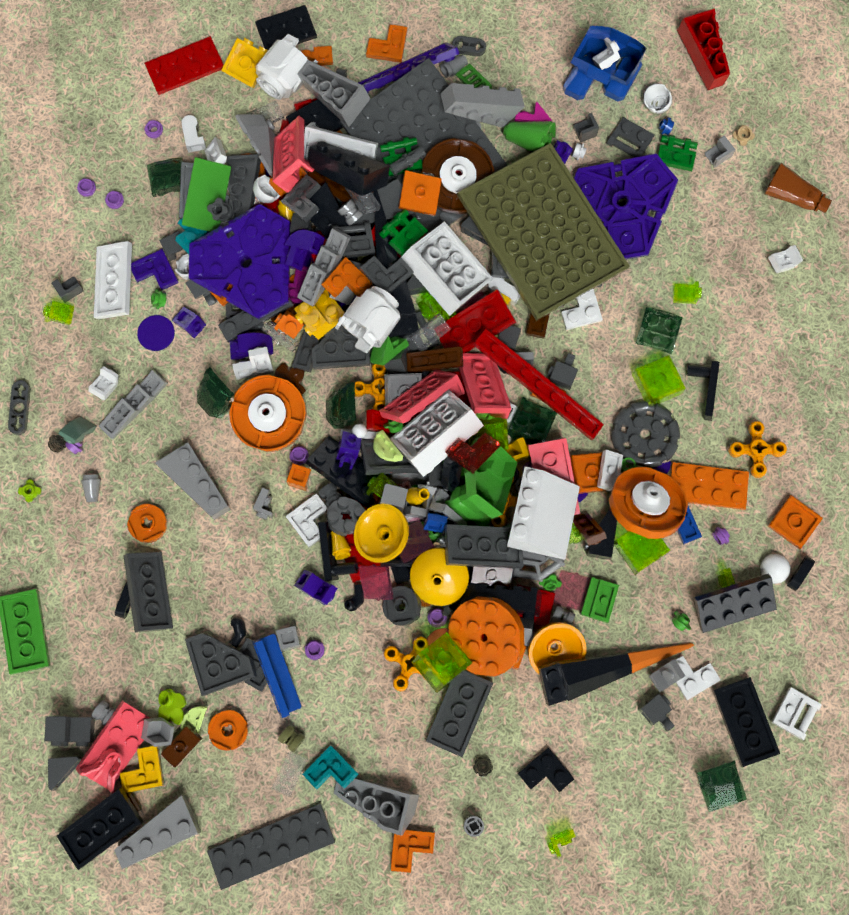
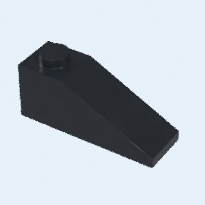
(605, 548)

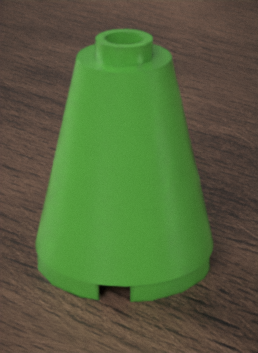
(530, 134)

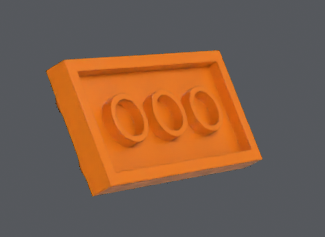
(712, 485)

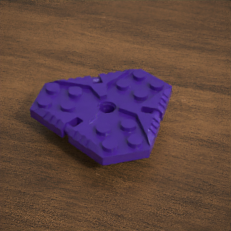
(646, 186)
(219, 261)

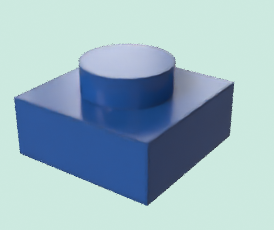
(435, 522)

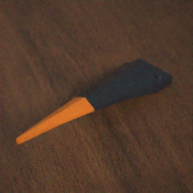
(576, 677)

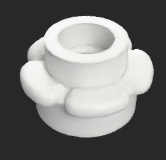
(579, 151)

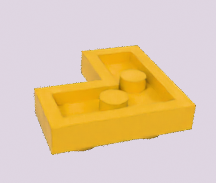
(148, 775)

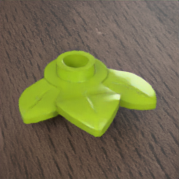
(171, 706)

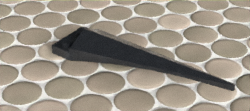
(388, 256)

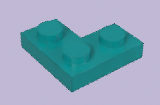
(330, 764)

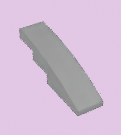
(326, 261)
(133, 404)

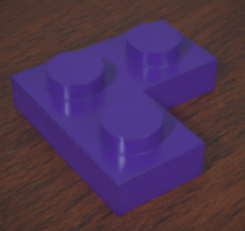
(156, 265)

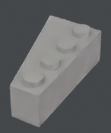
(335, 91)
(482, 103)
(190, 475)
(162, 832)

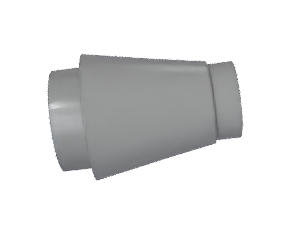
(452, 67)
(91, 487)

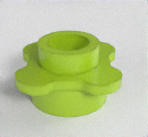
(34, 491)

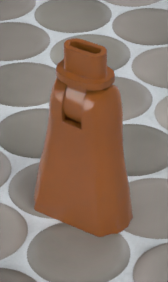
(792, 188)

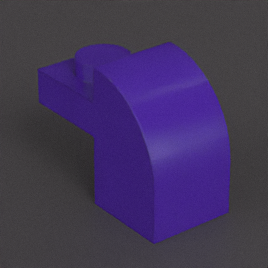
(300, 244)
(249, 341)
(316, 587)

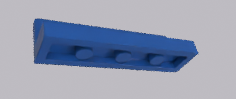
(277, 675)

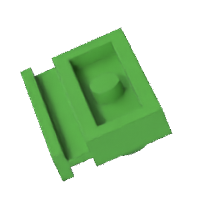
(599, 600)

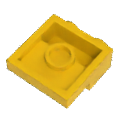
(243, 61)
(320, 317)

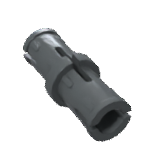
(407, 160)

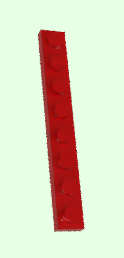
(538, 384)

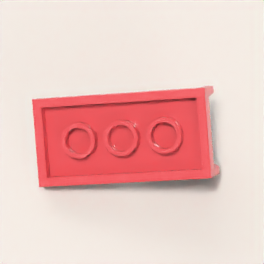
(289, 155)
(484, 386)
(422, 395)
(553, 458)
(114, 746)

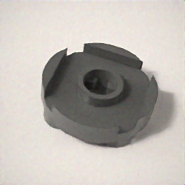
(344, 506)
(411, 611)

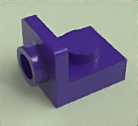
(189, 322)

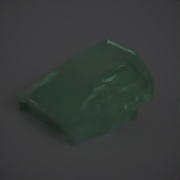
(165, 176)
(661, 332)
(214, 395)
(341, 407)
(531, 422)
(721, 786)

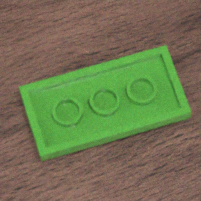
(23, 632)

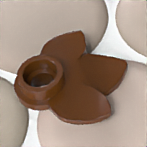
(294, 376)

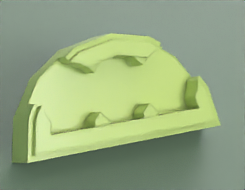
(385, 448)
(194, 718)

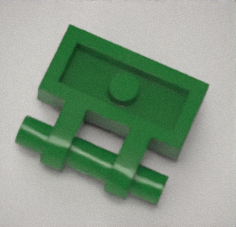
(406, 143)
(678, 157)
(408, 236)

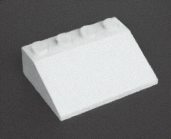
(446, 268)
(435, 430)
(543, 514)

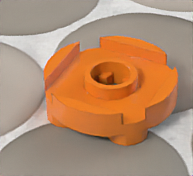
(136, 522)
(217, 734)

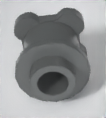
(220, 210)

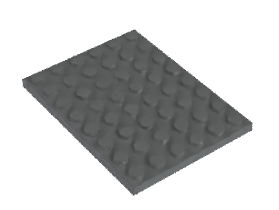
(412, 110)

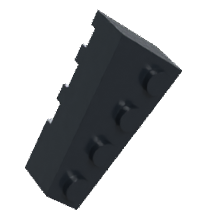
(348, 168)
(519, 598)

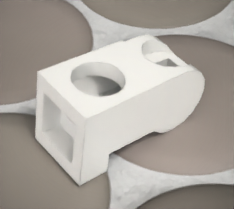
(190, 130)
(504, 288)

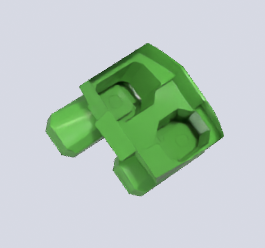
(484, 490)

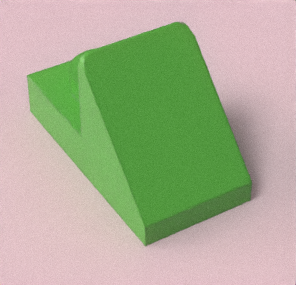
(388, 350)

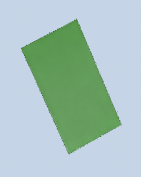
(207, 183)

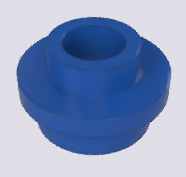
(666, 126)

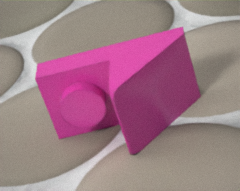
(539, 115)

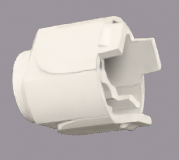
(280, 68)
(371, 318)

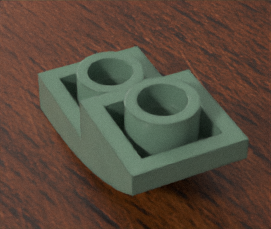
(76, 430)

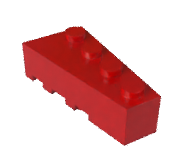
(705, 47)

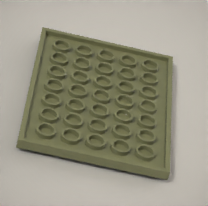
(543, 231)

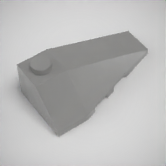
(261, 137)
(384, 805)

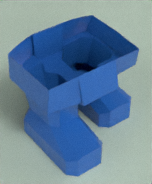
(616, 81)

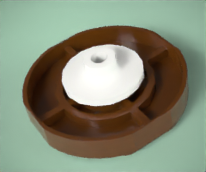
(454, 158)

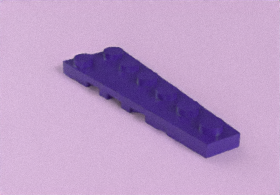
(443, 52)

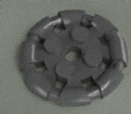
(648, 423)

